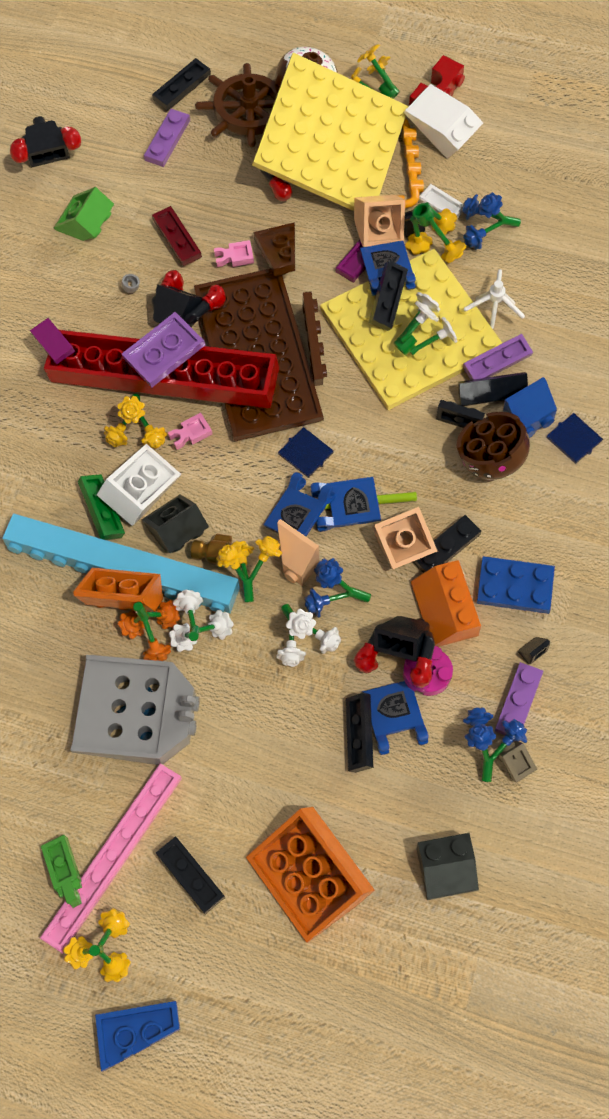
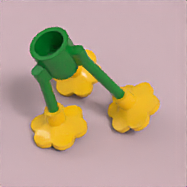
(441, 223)

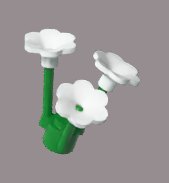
(426, 305)

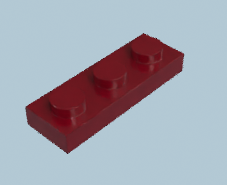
(177, 236)

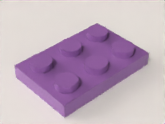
(163, 349)

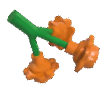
(134, 623)

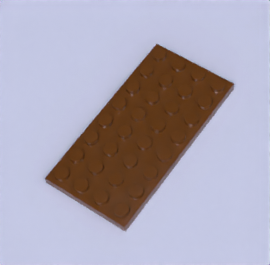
(262, 321)

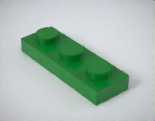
(103, 516)

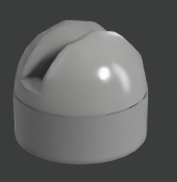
(134, 283)

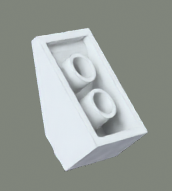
(443, 119)
(138, 484)

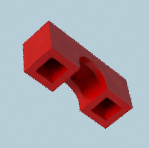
(446, 76)

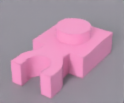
(238, 253)
(192, 429)

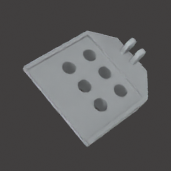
(99, 696)

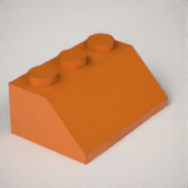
(120, 589)
(446, 603)

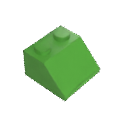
(85, 214)

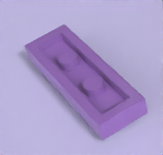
(167, 137)
(498, 358)
(520, 696)

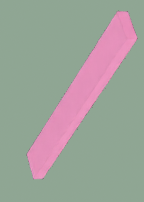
(112, 856)

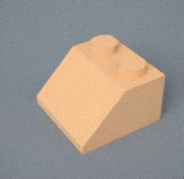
(379, 219)
(404, 538)

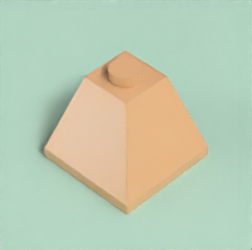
(298, 554)

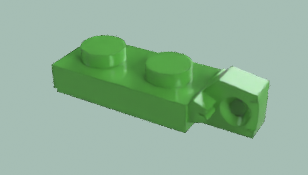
(63, 869)

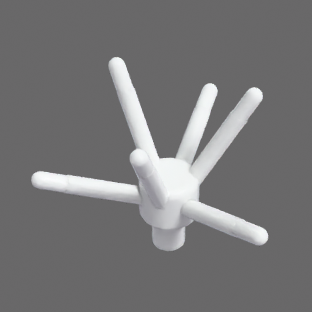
(496, 295)

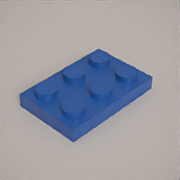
(515, 585)

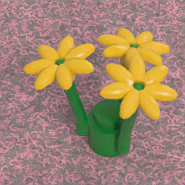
(387, 87)

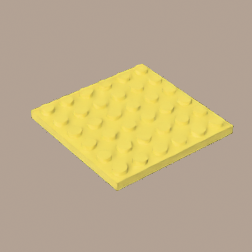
(329, 134)
(386, 368)

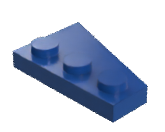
(133, 1030)

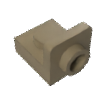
(517, 761)

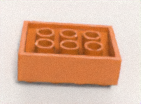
(309, 873)

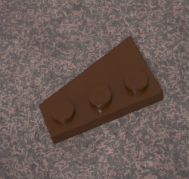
(278, 247)

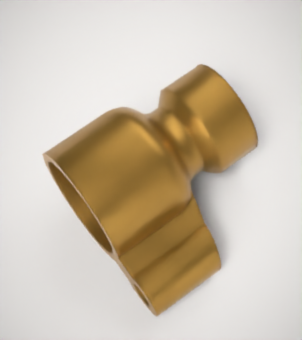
(210, 551)

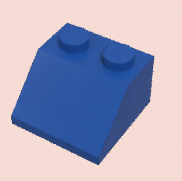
(533, 406)

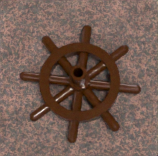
(247, 103)

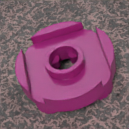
(441, 673)

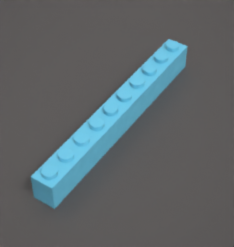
(88, 552)

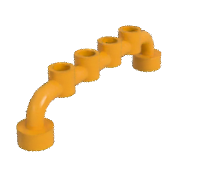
(413, 168)

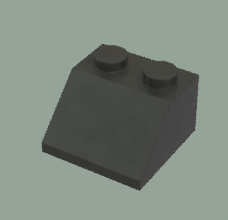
(176, 523)
(448, 866)

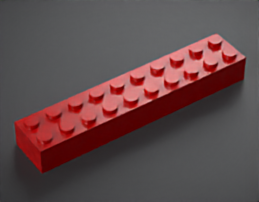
(207, 375)

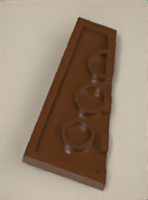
(316, 348)

